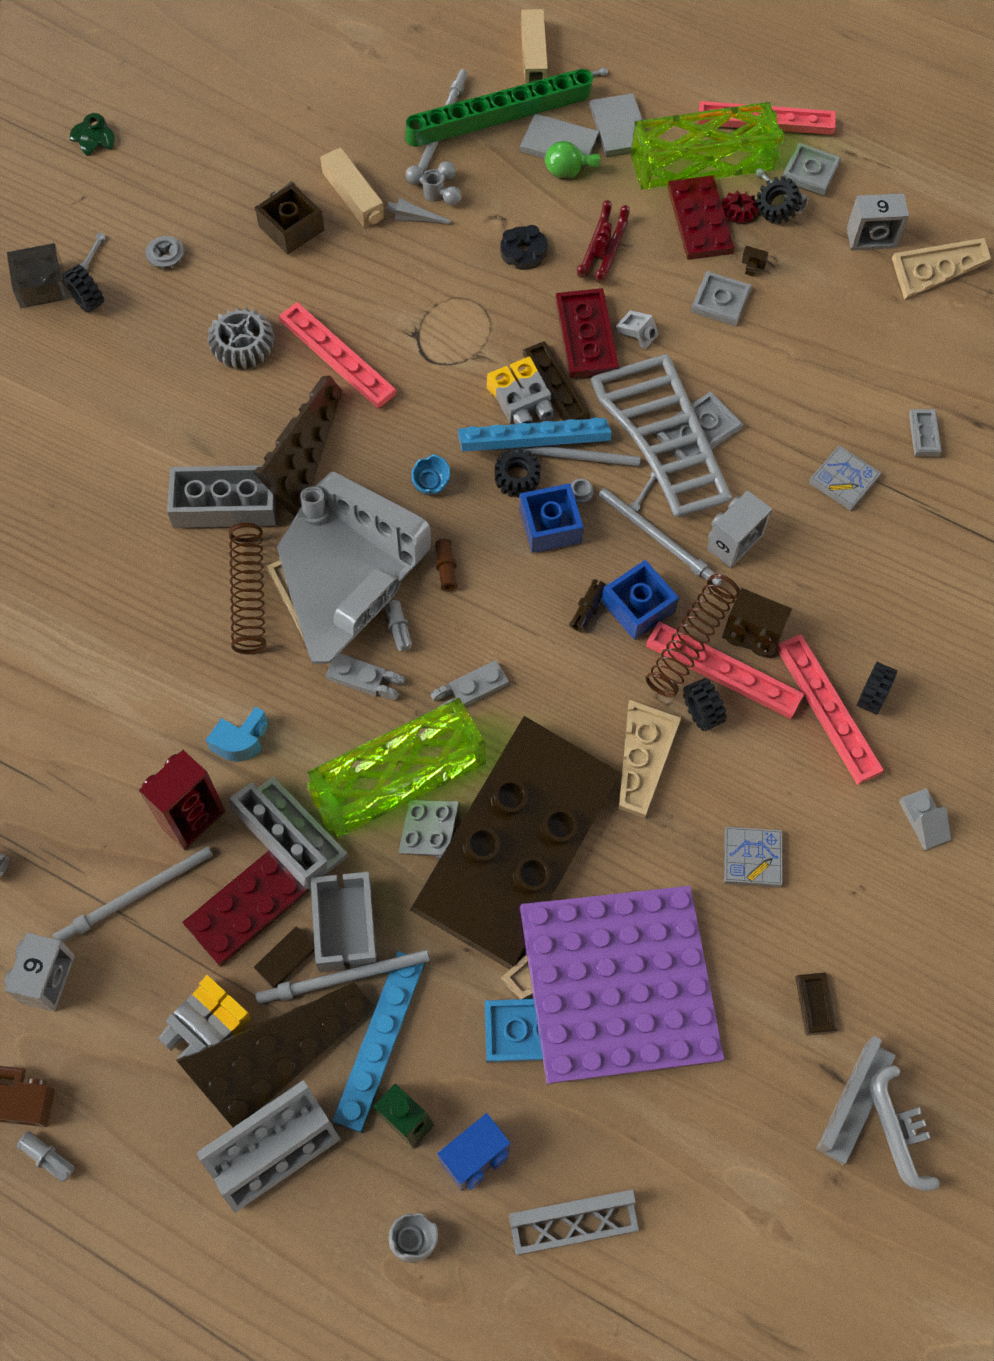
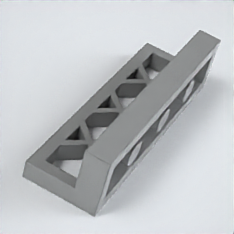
(853, 1103)
(569, 1210)

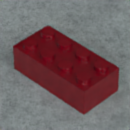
(182, 799)

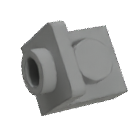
(639, 326)

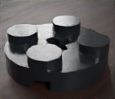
(523, 236)

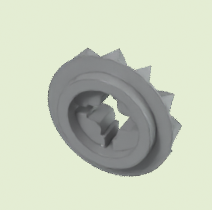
(164, 244)

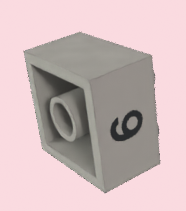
(877, 221)
(738, 528)
(39, 971)

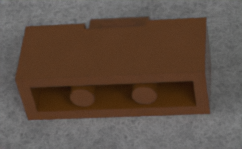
(24, 1102)

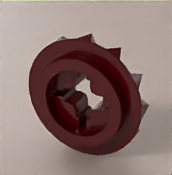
(734, 212)

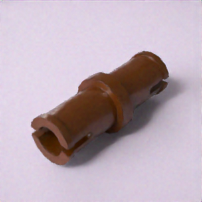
(446, 564)

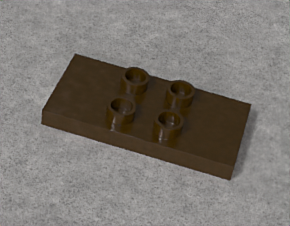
(515, 841)

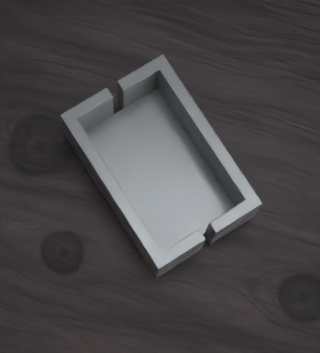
(343, 921)

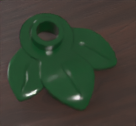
(90, 135)

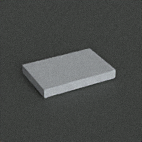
(615, 122)
(546, 131)
(715, 420)

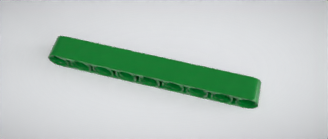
(498, 107)

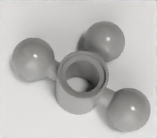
(434, 182)

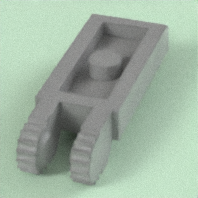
(363, 676)
(474, 685)

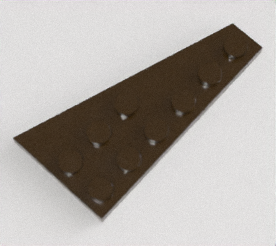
(300, 446)
(261, 1060)

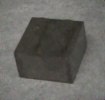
(37, 275)

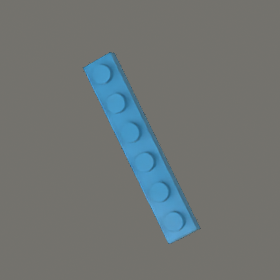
(534, 434)
(377, 1047)

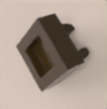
(754, 259)

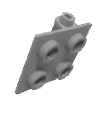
(429, 827)

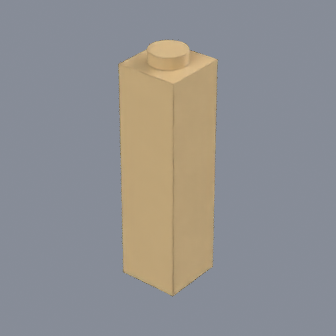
(533, 45)
(352, 187)

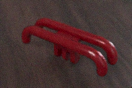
(602, 244)

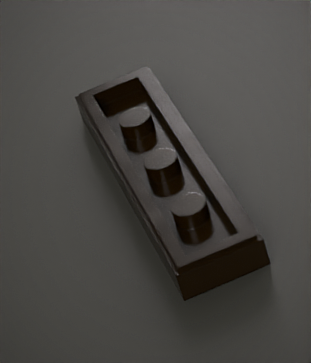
(562, 392)

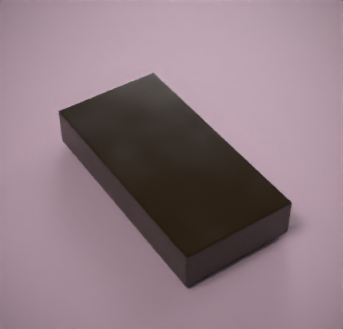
(285, 957)
(815, 1004)

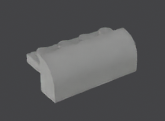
(287, 830)
(268, 1146)

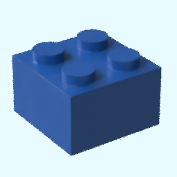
(551, 518)
(639, 599)
(475, 1152)

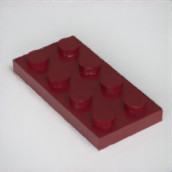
(700, 217)
(586, 332)
(244, 908)

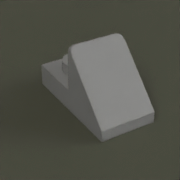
(927, 821)

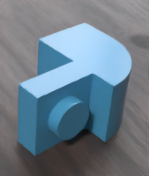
(238, 743)

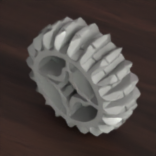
(243, 345)

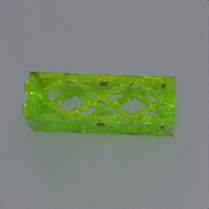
(758, 137)
(391, 749)

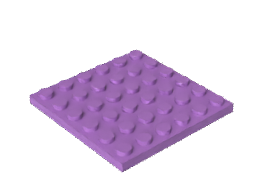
(620, 984)

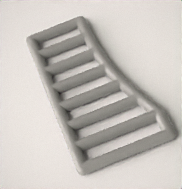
(650, 452)

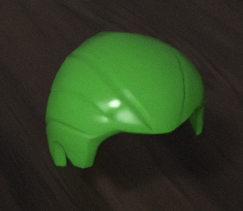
(566, 159)

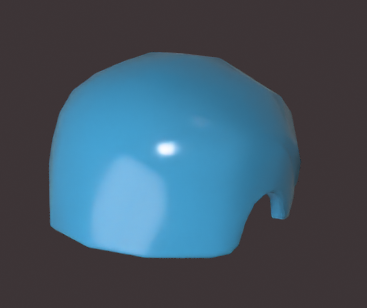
(430, 475)

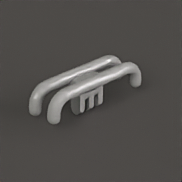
(900, 1130)

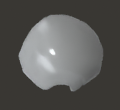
(413, 1237)

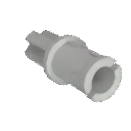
(398, 625)
(45, 1156)

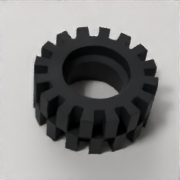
(771, 191)
(83, 288)
(514, 460)
(877, 688)
(704, 704)

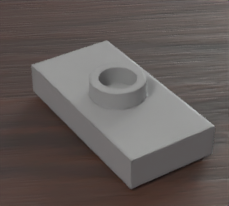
(925, 432)

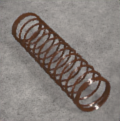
(244, 637)
(671, 682)

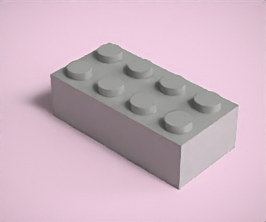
(219, 497)

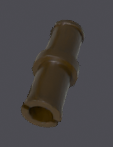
(587, 606)

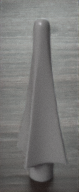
(408, 212)

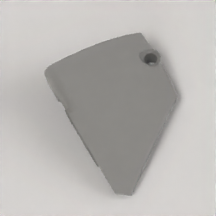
(346, 560)

